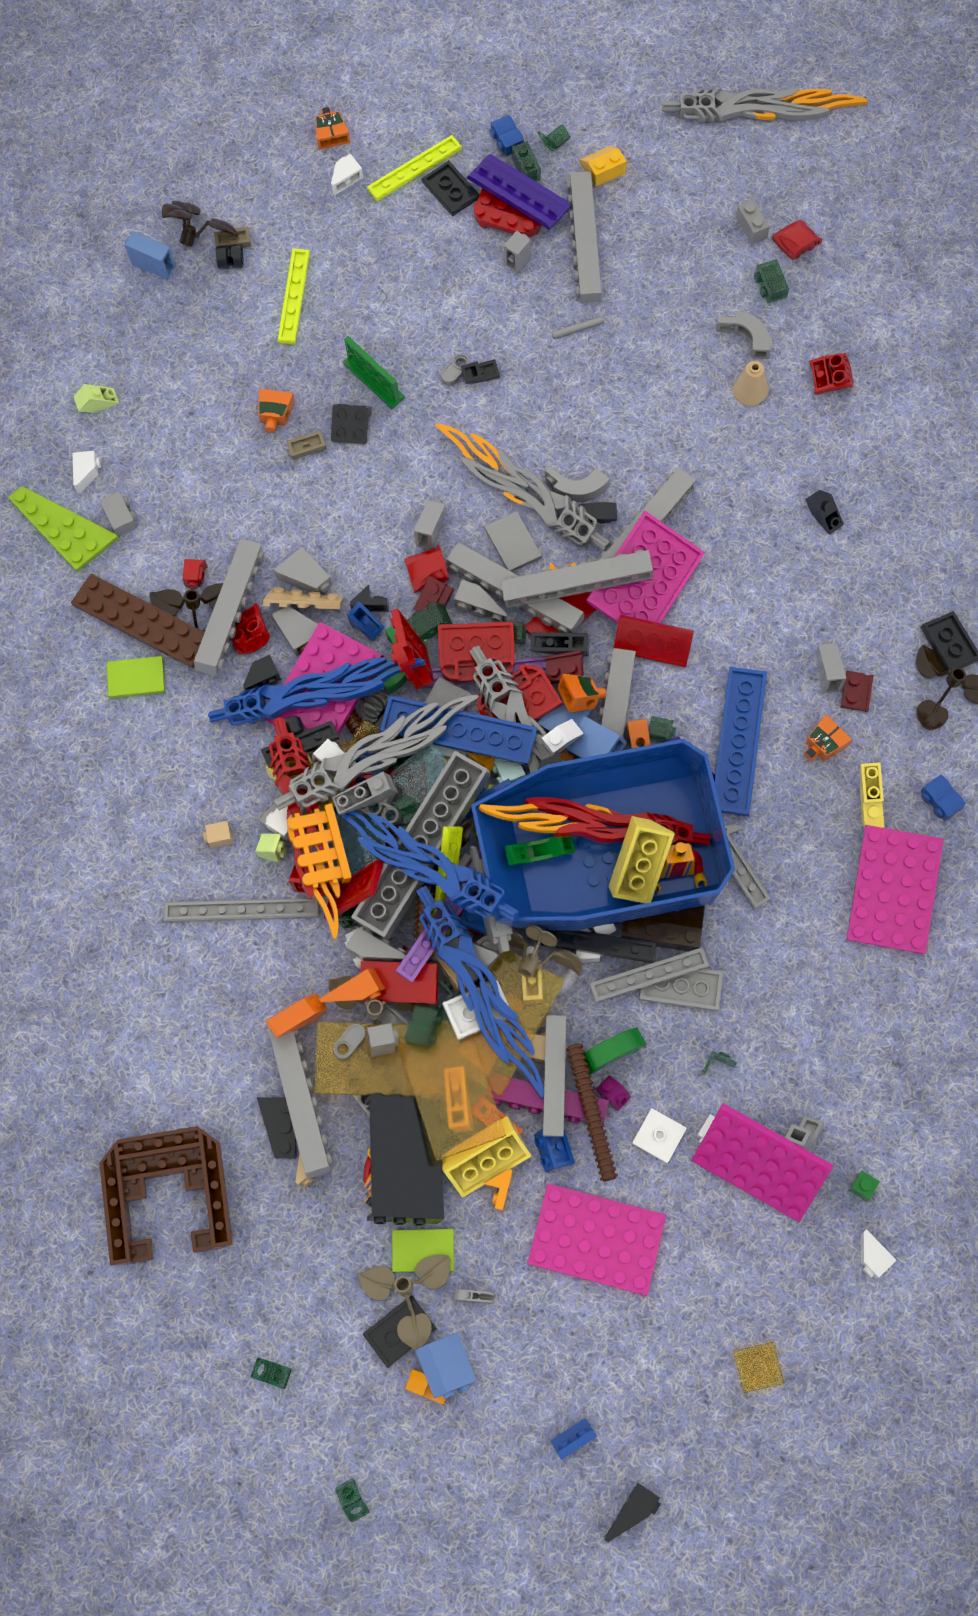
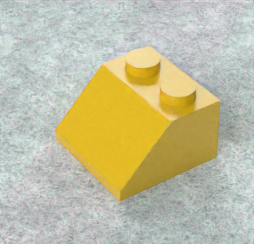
(605, 165)

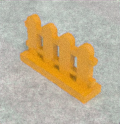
(322, 837)

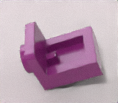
(614, 1092)

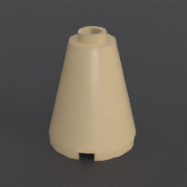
(751, 385)

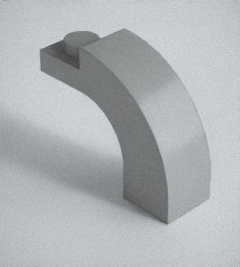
(751, 328)
(578, 490)
(806, 1133)

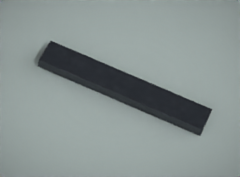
(604, 945)

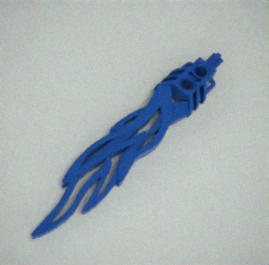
(322, 690)
(456, 874)
(466, 954)

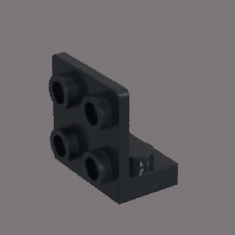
(350, 423)

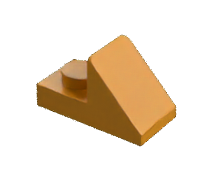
(501, 1183)
(419, 1385)

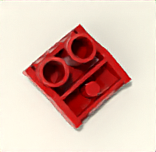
(796, 239)
(831, 373)
(425, 565)
(251, 631)

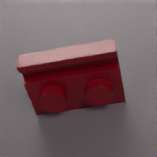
(433, 592)
(564, 663)
(857, 691)

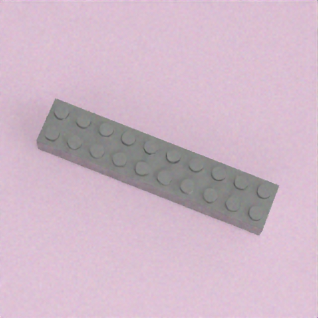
(443, 806)

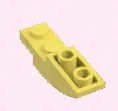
(871, 795)

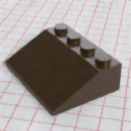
(668, 930)

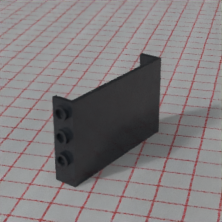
(403, 1165)

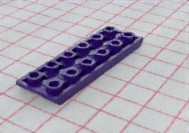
(519, 191)

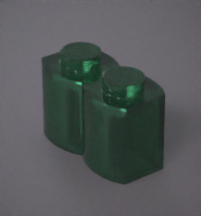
(423, 1026)

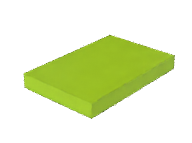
(135, 677)
(414, 1245)

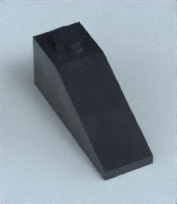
(560, 643)
(636, 1509)

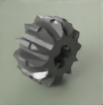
(374, 707)

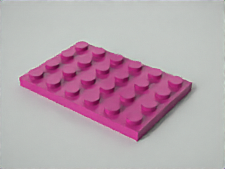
(672, 564)
(323, 653)
(895, 889)
(762, 1162)
(597, 1239)

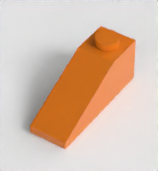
(363, 986)
(297, 1015)

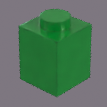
(864, 1186)

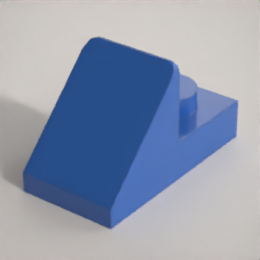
(365, 621)

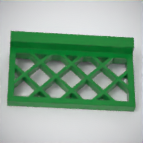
(372, 374)

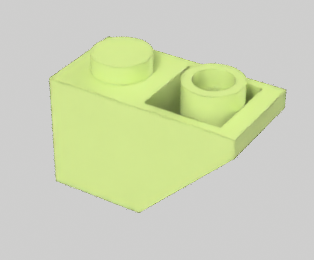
(95, 398)
(271, 847)

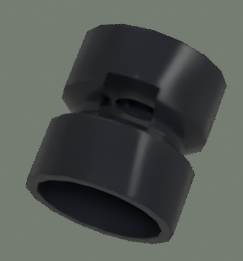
(229, 256)

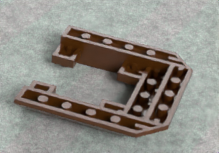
(160, 1155)

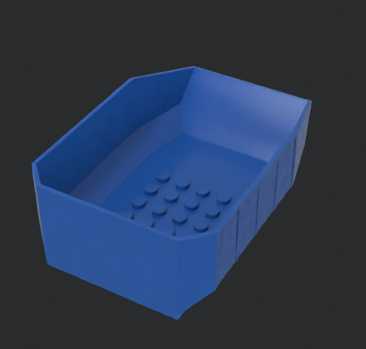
(574, 888)

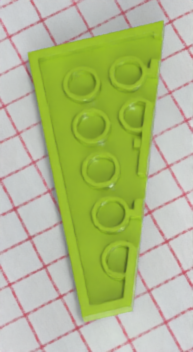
(66, 531)

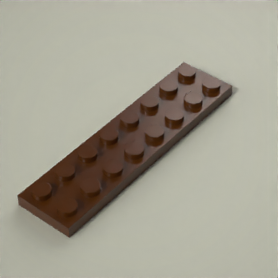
(139, 619)

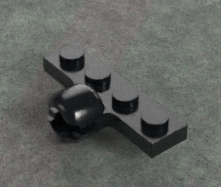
(310, 738)

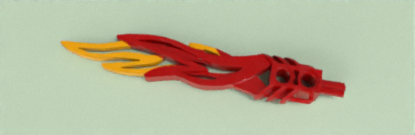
(282, 781)
(588, 820)

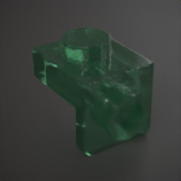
(407, 807)

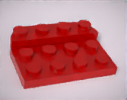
(499, 215)
(457, 640)
(407, 648)
(538, 692)

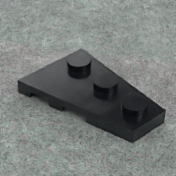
(278, 1126)

